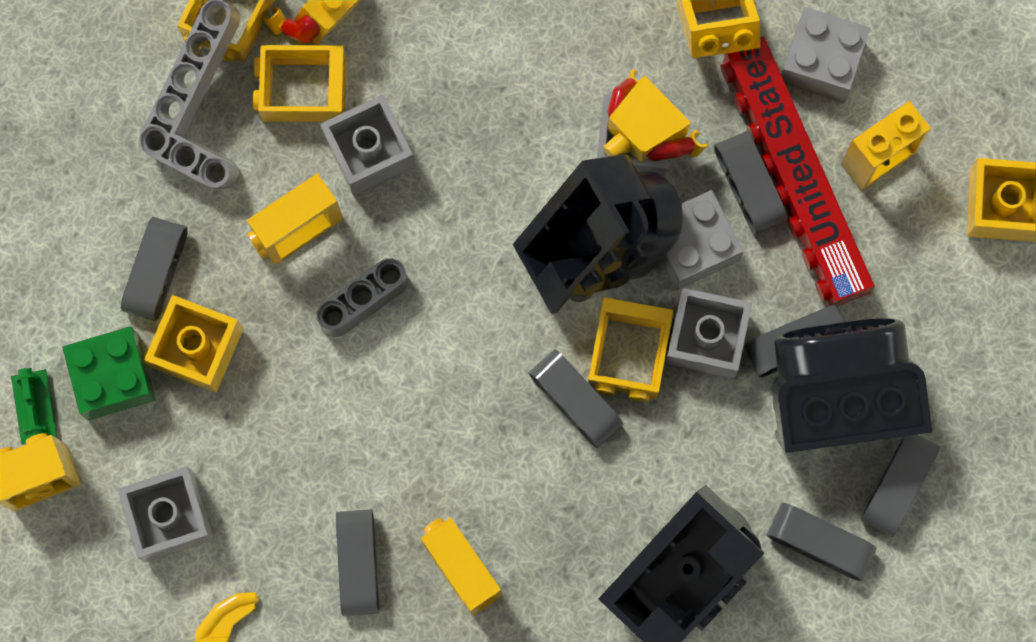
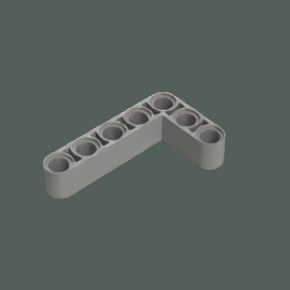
(190, 98)

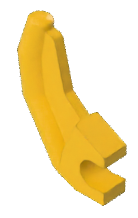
(224, 615)

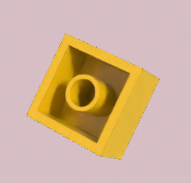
(1002, 200)
(194, 343)
(35, 471)

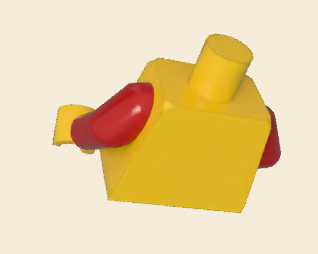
(313, 21)
(648, 123)

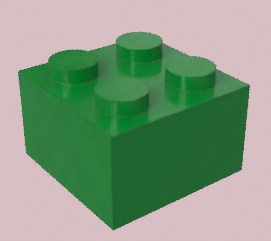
(109, 373)

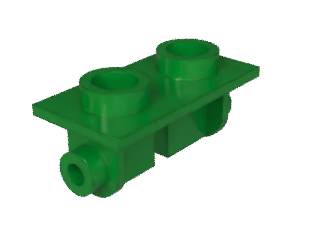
(33, 403)

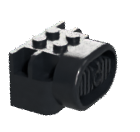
(600, 230)
(847, 385)
(685, 571)

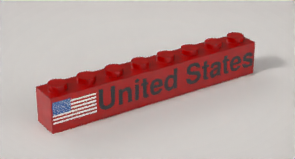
(798, 175)

